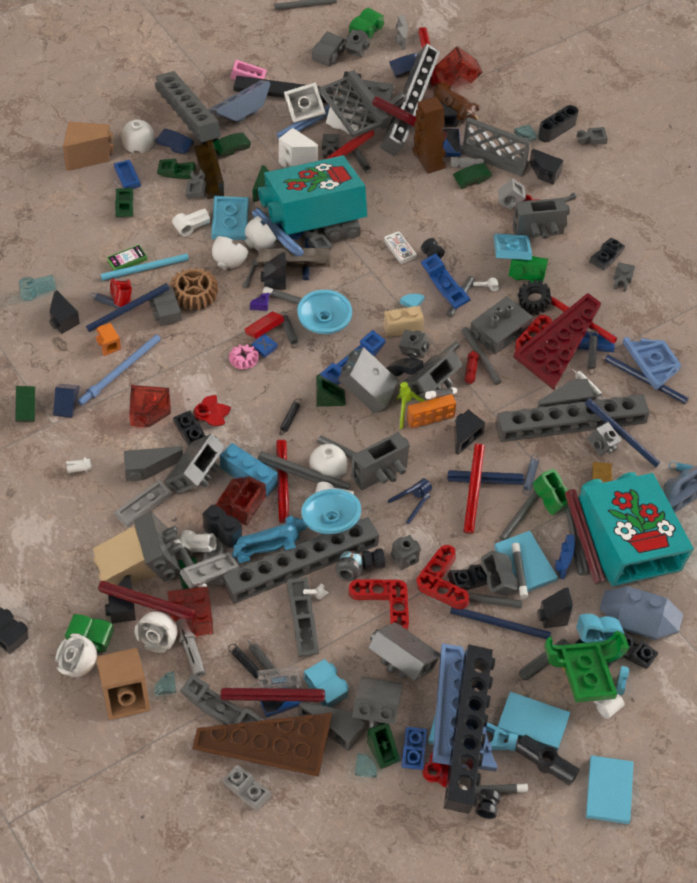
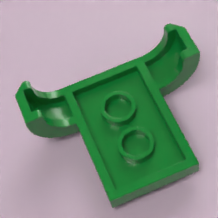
(587, 666)

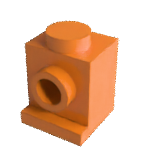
(108, 339)

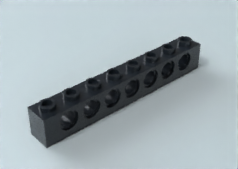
(455, 797)

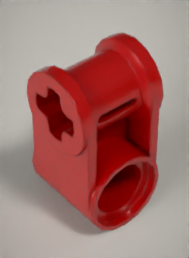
(121, 291)

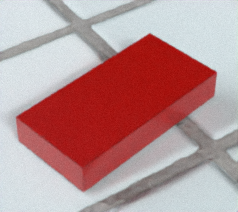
(264, 324)

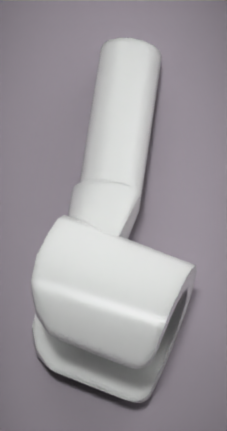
(492, 283)
(319, 592)

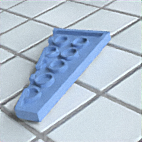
(446, 706)

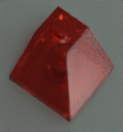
(148, 405)

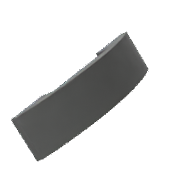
(210, 702)

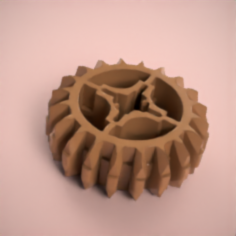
(193, 282)

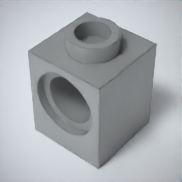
(511, 193)

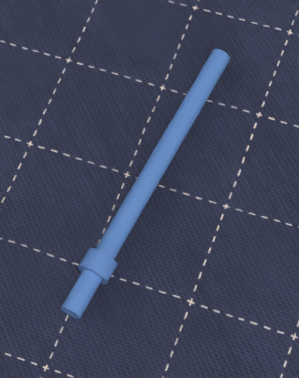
(94, 390)

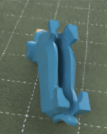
(269, 539)

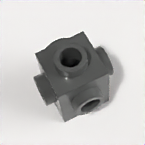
(357, 43)
(414, 344)
(604, 439)
(405, 552)

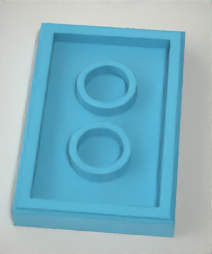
(230, 217)
(512, 246)
(535, 564)
(535, 719)
(609, 789)

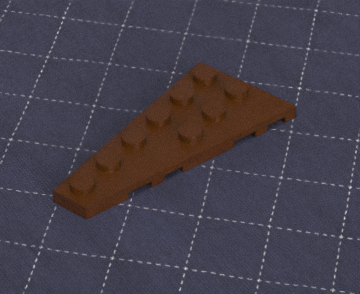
(281, 743)

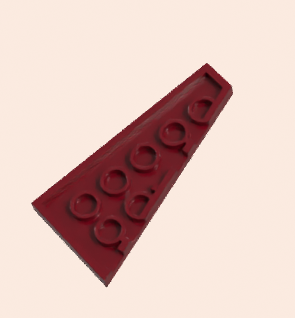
(554, 347)

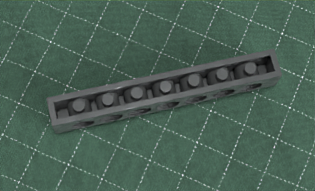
(414, 90)
(187, 106)
(569, 418)
(276, 575)

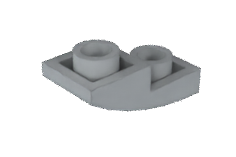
(402, 31)
(247, 788)

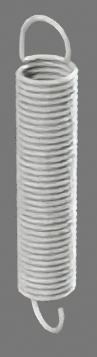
(596, 392)

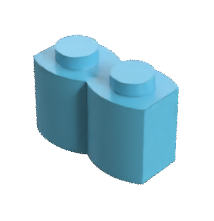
(597, 629)
(324, 677)

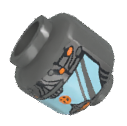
(349, 565)

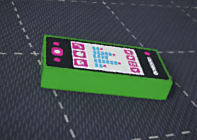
(127, 258)

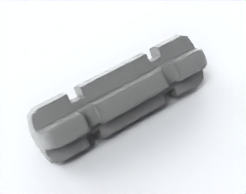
(464, 162)

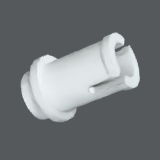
(79, 465)

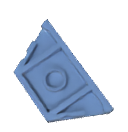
(653, 359)

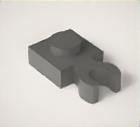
(594, 135)
(330, 144)
(196, 187)
(316, 240)
(623, 275)

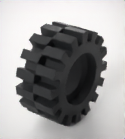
(531, 288)

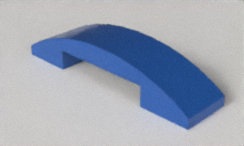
(444, 282)
(371, 342)

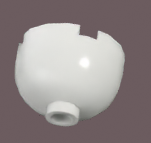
(137, 136)
(259, 235)
(228, 254)
(328, 460)
(156, 631)
(76, 656)

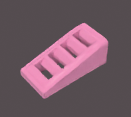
(244, 69)

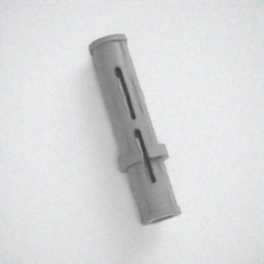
(188, 639)

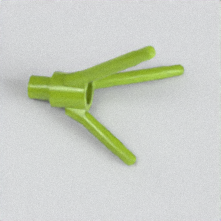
(406, 395)

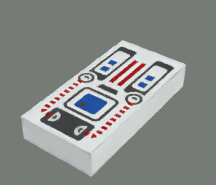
(400, 247)

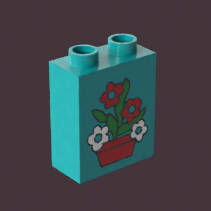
(314, 195)
(634, 528)

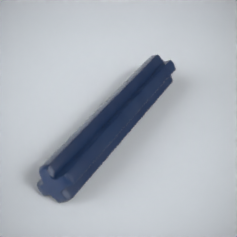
(487, 477)

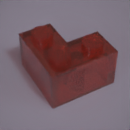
(457, 65)
(199, 601)

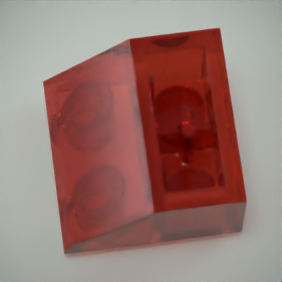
(242, 498)

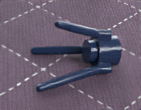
(419, 489)

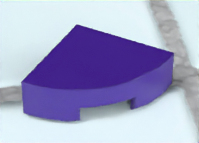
(260, 303)

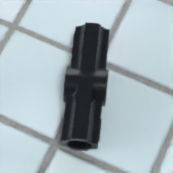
(557, 767)

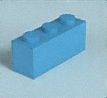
(241, 464)

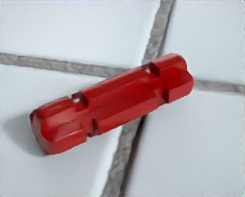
(471, 367)

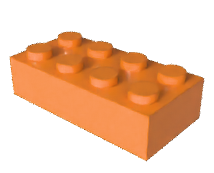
(431, 411)

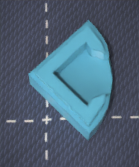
(412, 300)
(621, 681)

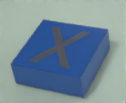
(265, 345)

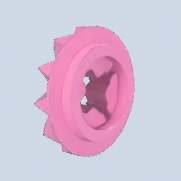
(238, 360)

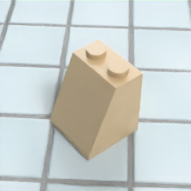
(122, 557)

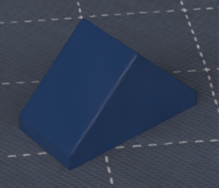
(65, 400)

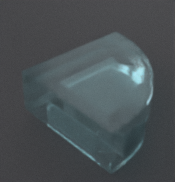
(526, 132)
(166, 684)
(365, 766)

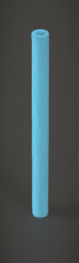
(143, 267)

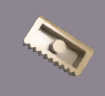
(403, 319)

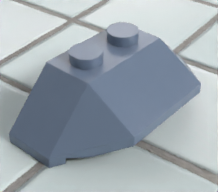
(243, 103)
(682, 489)
(642, 612)

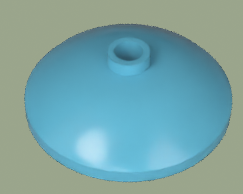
(324, 311)
(331, 511)

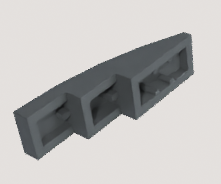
(302, 617)

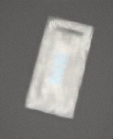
(280, 678)

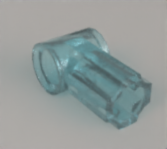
(31, 287)

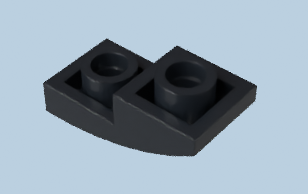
(607, 254)
(405, 365)
(188, 427)
(468, 578)
(639, 653)

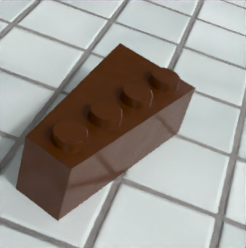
(429, 135)

